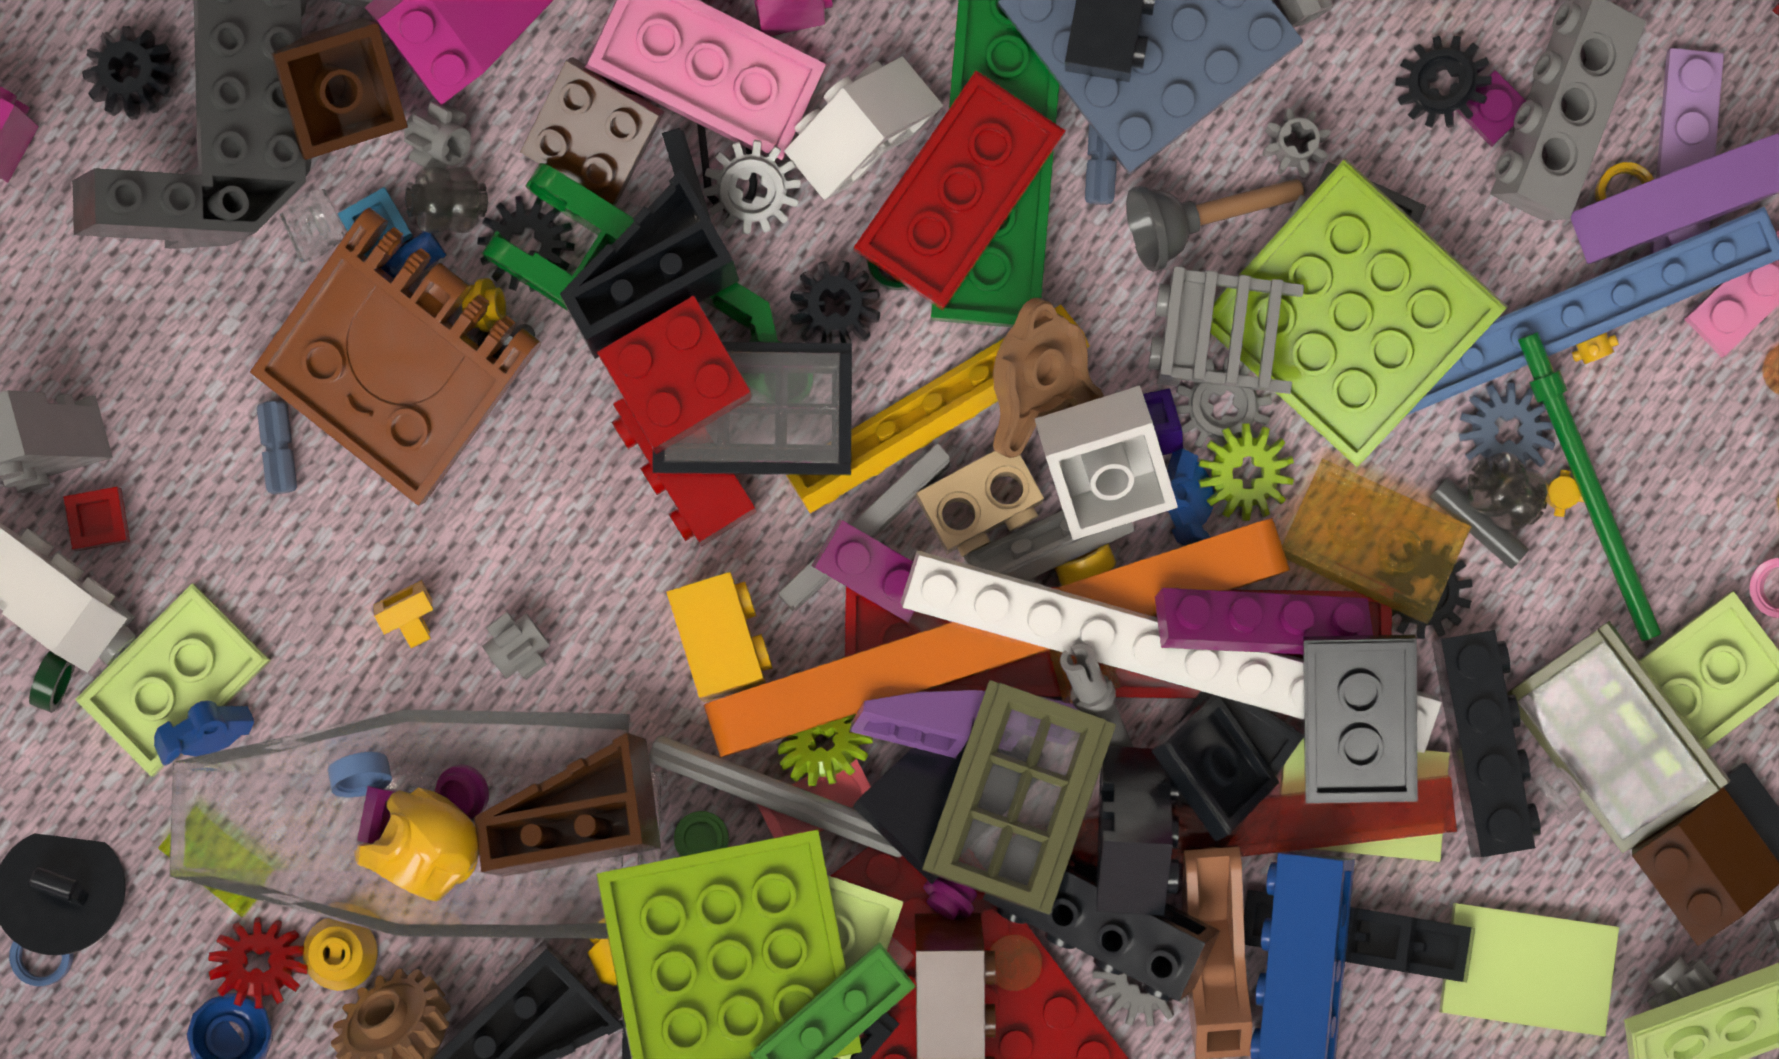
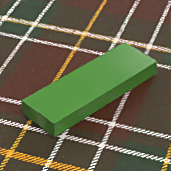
(839, 1010)

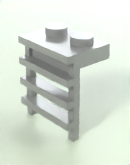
(1188, 317)

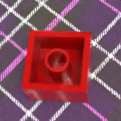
(674, 375)

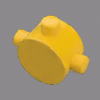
(1595, 348)
(1563, 493)

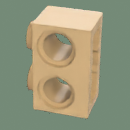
(972, 487)

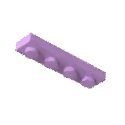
(1688, 120)

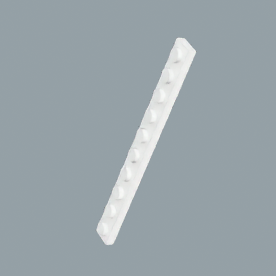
(1116, 635)

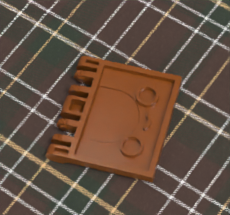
(386, 363)

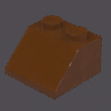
(339, 87)
(1709, 866)

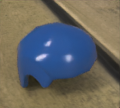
(214, 1037)

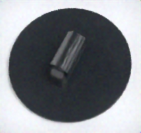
(60, 893)

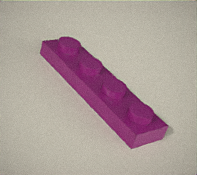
(1254, 620)

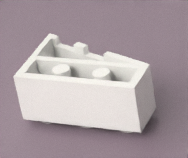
(52, 602)

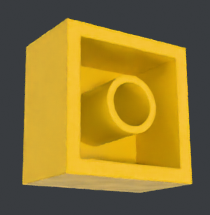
(718, 637)

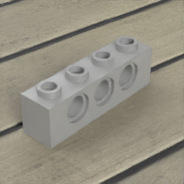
(1590, 91)

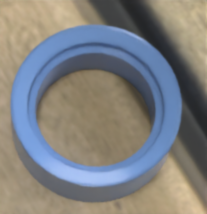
(354, 773)
(24, 975)

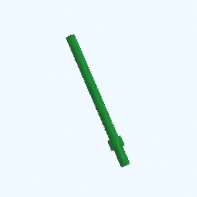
(1549, 388)

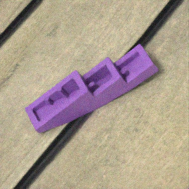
(1679, 200)
(923, 720)

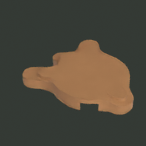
(1038, 373)

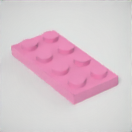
(708, 69)

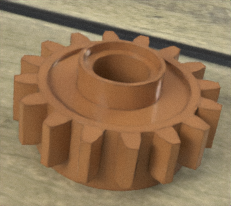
(394, 1020)

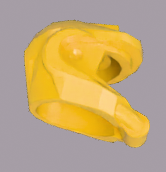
(424, 845)

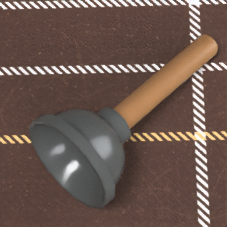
(1163, 223)

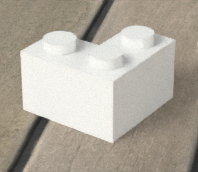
(860, 125)

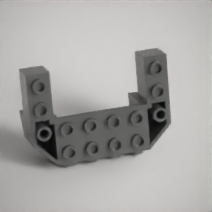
(243, 141)

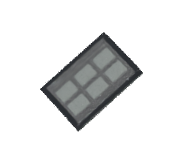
(790, 424)

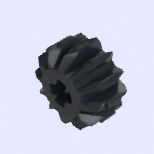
(131, 91)
(835, 287)

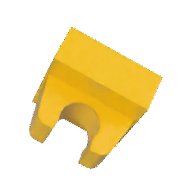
(405, 612)

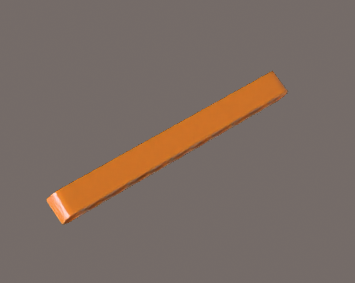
(962, 651)

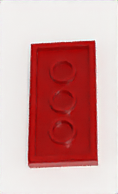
(959, 190)

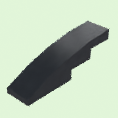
(1386, 940)

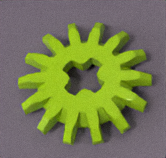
(1231, 457)
(823, 762)

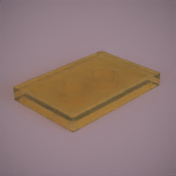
(1375, 541)

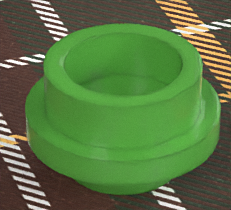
(700, 833)

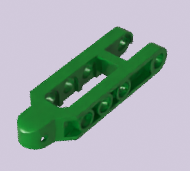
(609, 225)

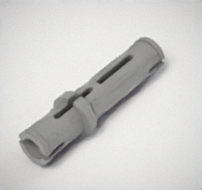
(1093, 691)

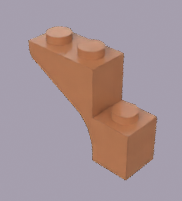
(1220, 999)

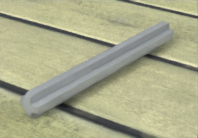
(767, 792)

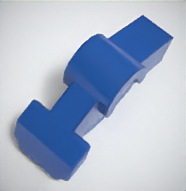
(1190, 498)
(203, 732)

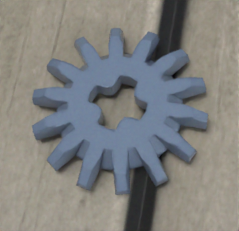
(1507, 408)

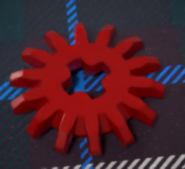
(255, 982)

